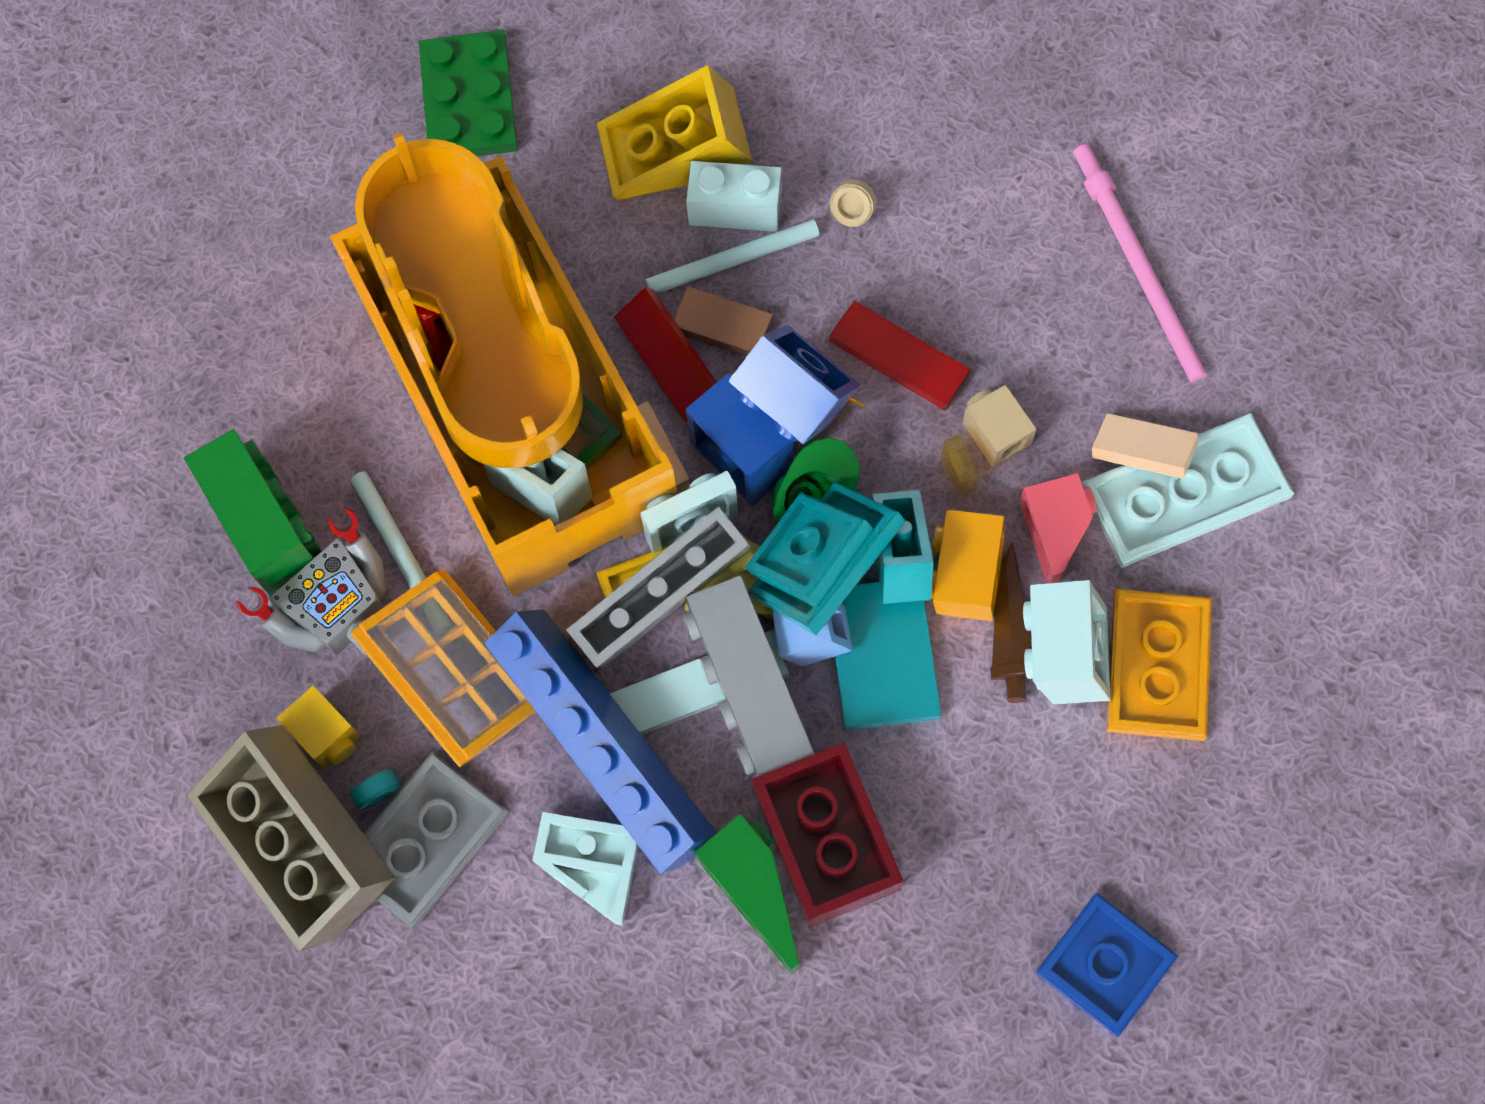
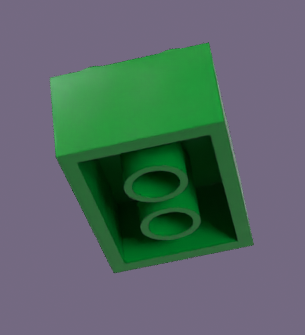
(253, 509)

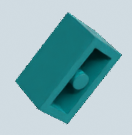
(907, 560)

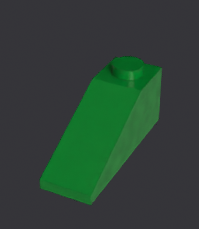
(747, 874)

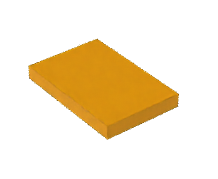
(1159, 664)

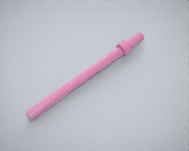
(1102, 188)

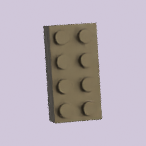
(290, 836)

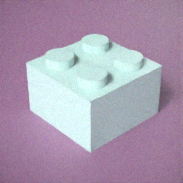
(1068, 642)

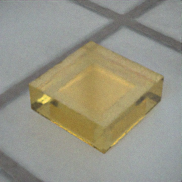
(959, 465)

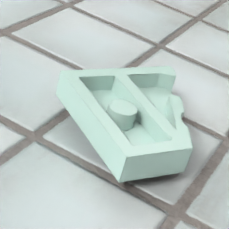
(589, 860)

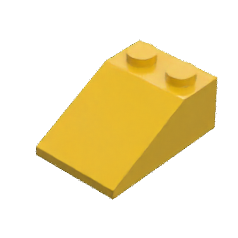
(657, 137)

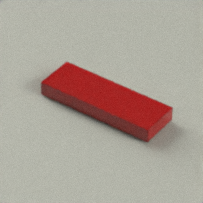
(665, 350)
(899, 355)

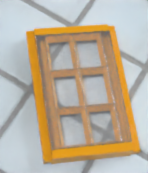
(438, 663)

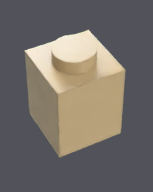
(998, 424)

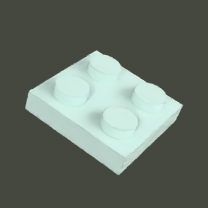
(672, 517)

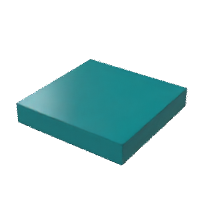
(809, 548)

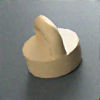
(853, 202)

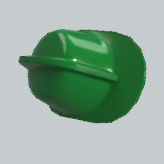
(815, 472)

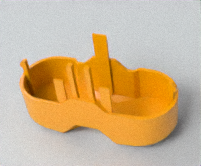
(448, 247)

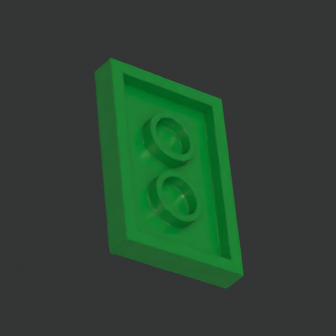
(469, 92)

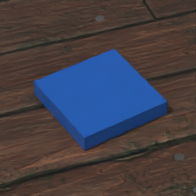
(1106, 964)

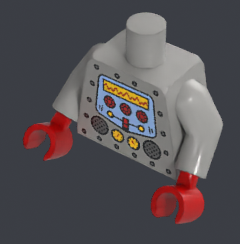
(327, 595)

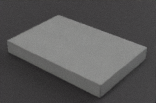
(430, 836)

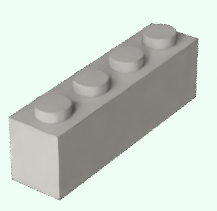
(659, 588)
(748, 677)

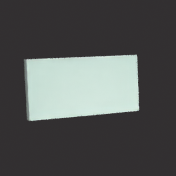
(1226, 481)

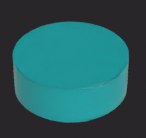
(375, 789)

